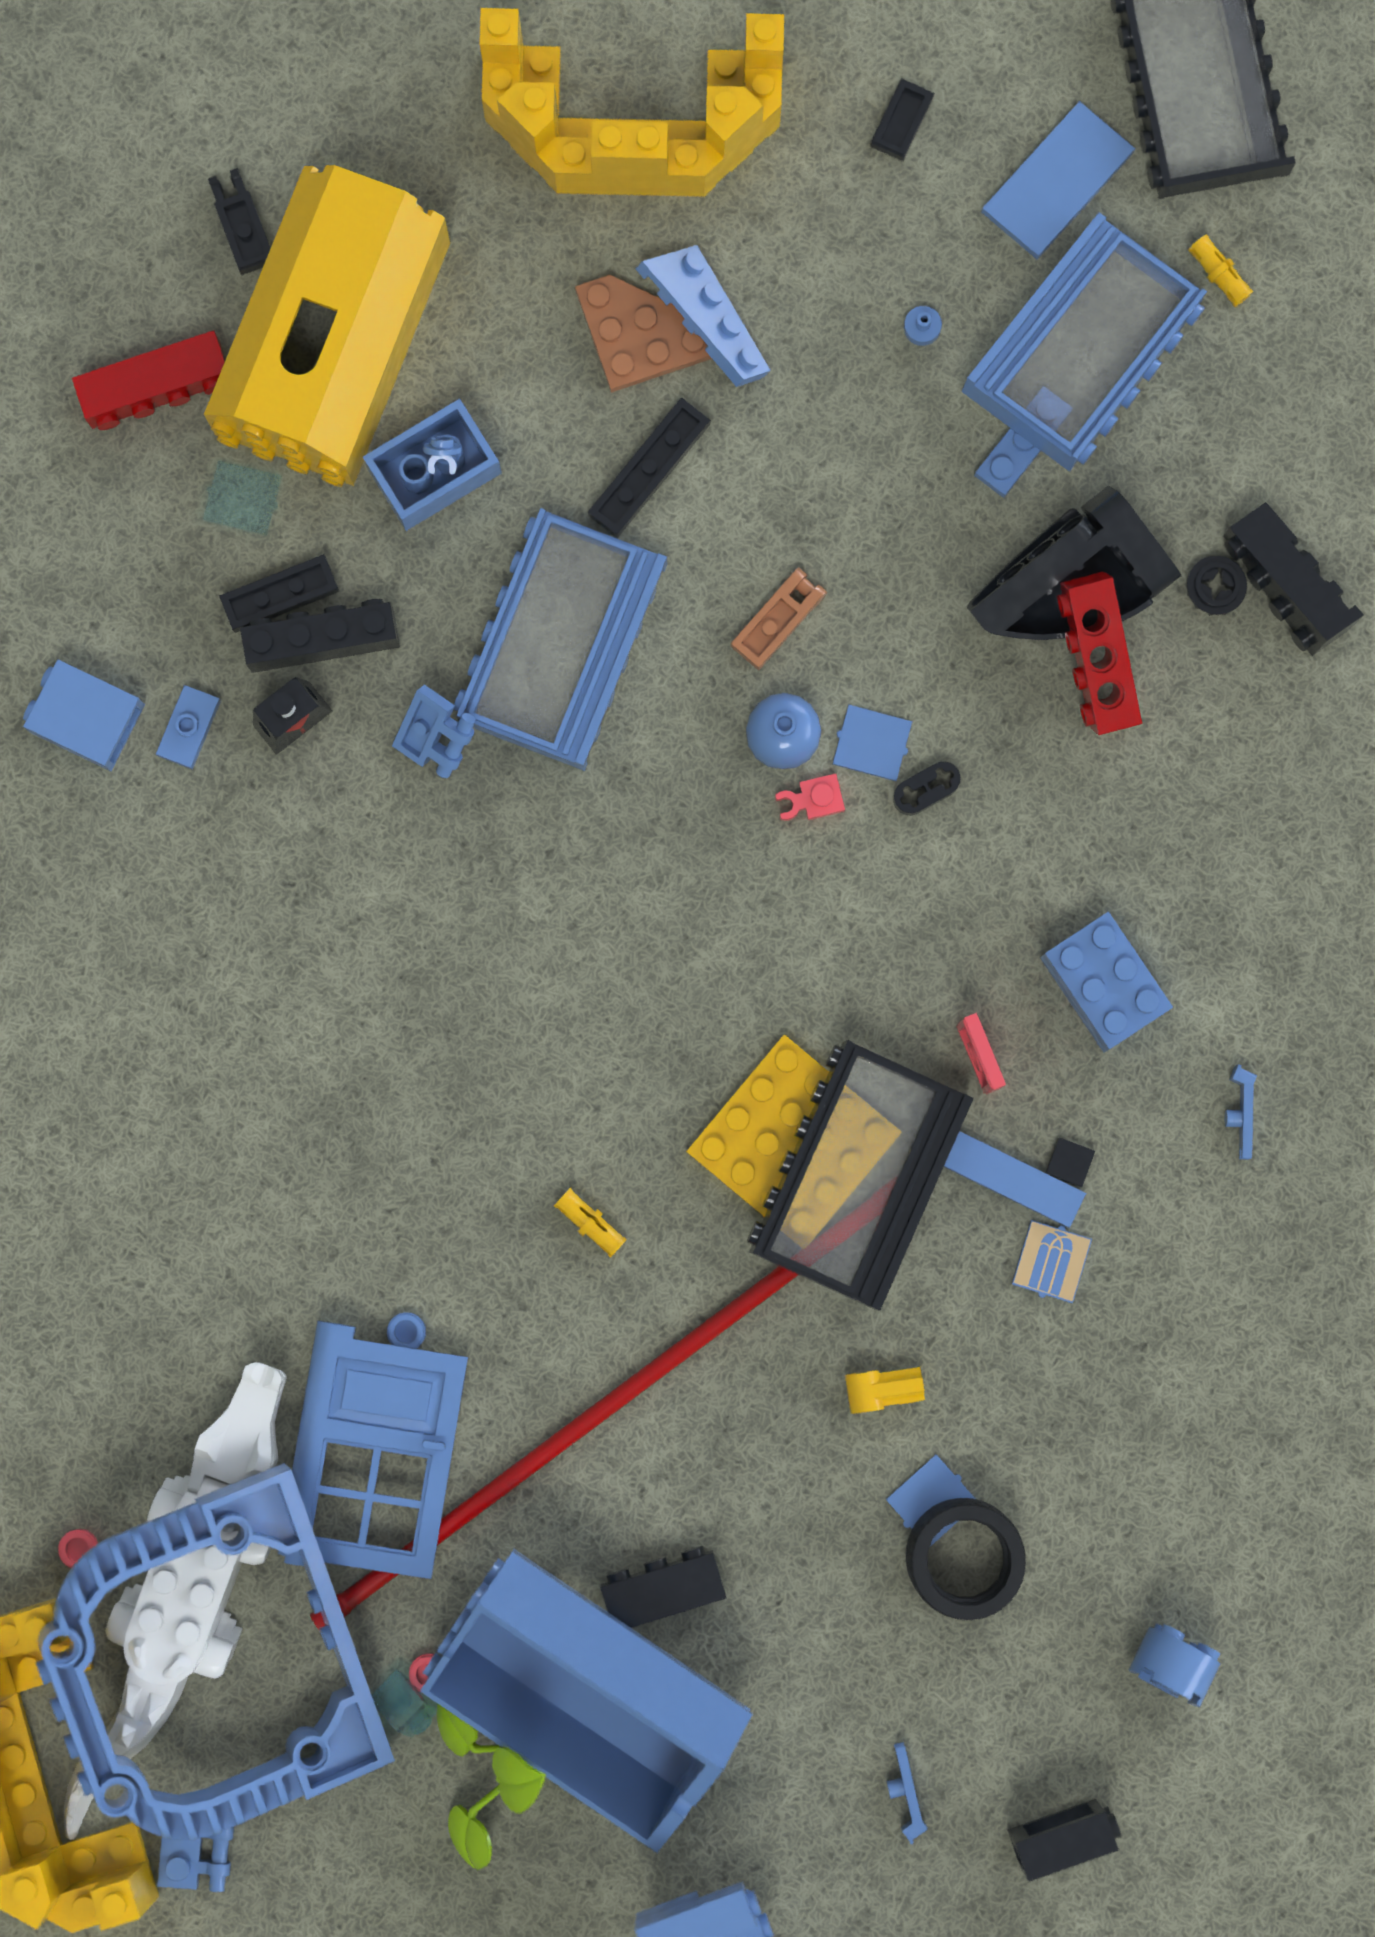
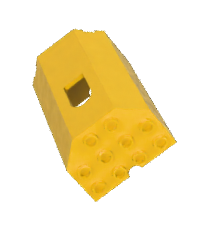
(373, 263)

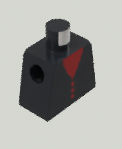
(289, 713)

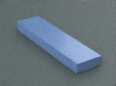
(1014, 1179)

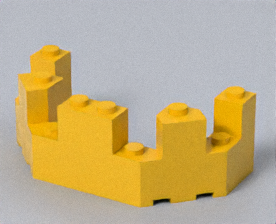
(631, 154)
(75, 1883)

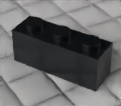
(664, 1588)

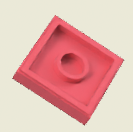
(980, 1054)

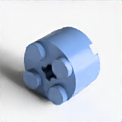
(1175, 1665)

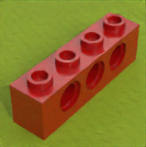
(1121, 707)

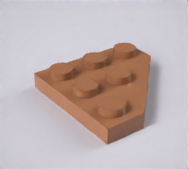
(636, 333)

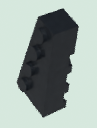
(1290, 580)

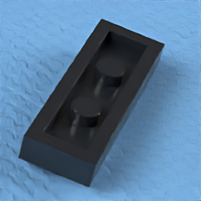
(279, 592)

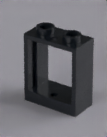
(1064, 1839)

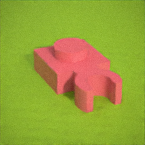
(817, 797)

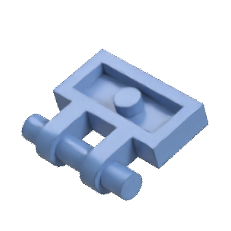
(422, 729)
(182, 1862)

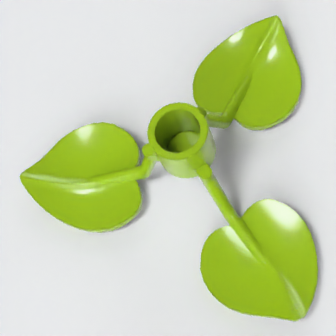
(517, 1786)

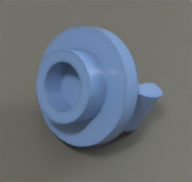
(442, 448)

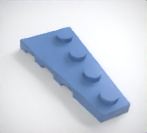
(698, 296)

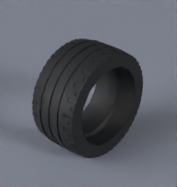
(1010, 1576)

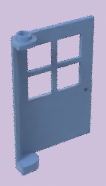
(380, 1402)

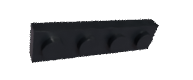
(649, 467)

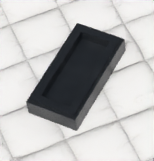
(902, 119)

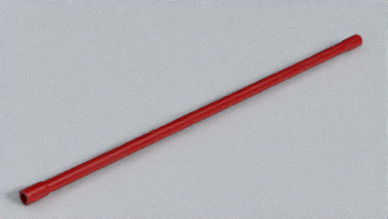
(577, 1428)

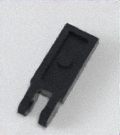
(241, 225)

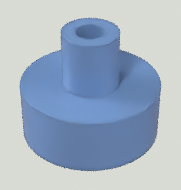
(922, 325)

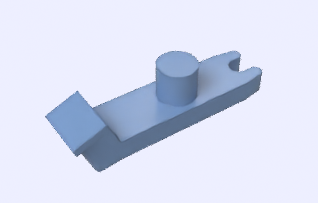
(1244, 1117)
(905, 1786)

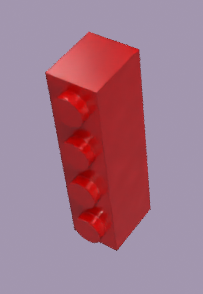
(150, 381)

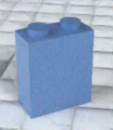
(83, 714)

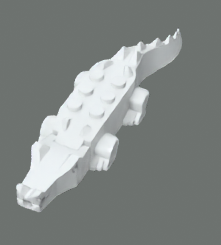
(179, 1613)

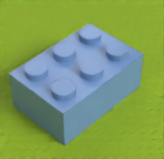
(403, 472)
(1106, 982)

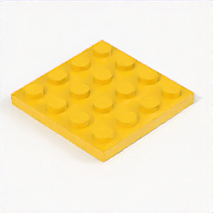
(759, 1123)

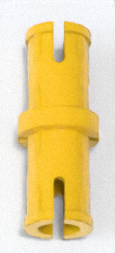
(1220, 270)
(590, 1222)

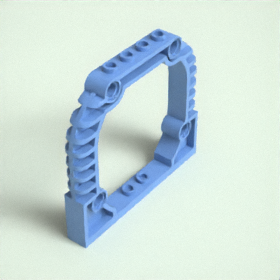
(346, 1735)

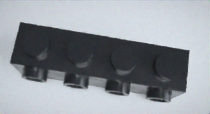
(320, 636)

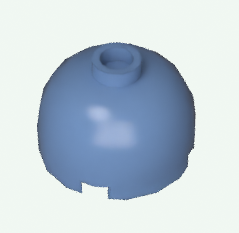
(783, 731)

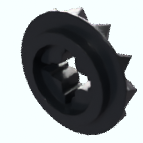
(1231, 577)

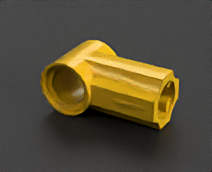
(876, 1390)

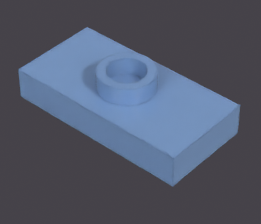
(188, 727)

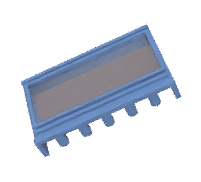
(1084, 343)
(560, 638)

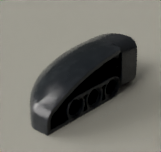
(1108, 539)

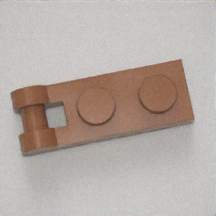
(777, 619)

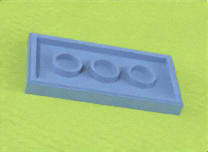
(1058, 180)

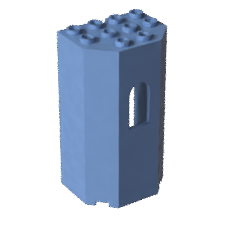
(585, 1700)

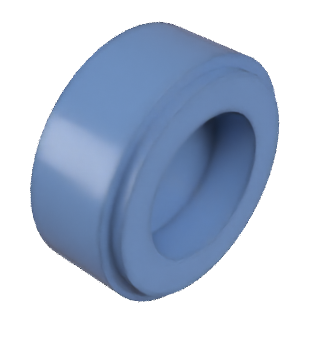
(406, 1330)

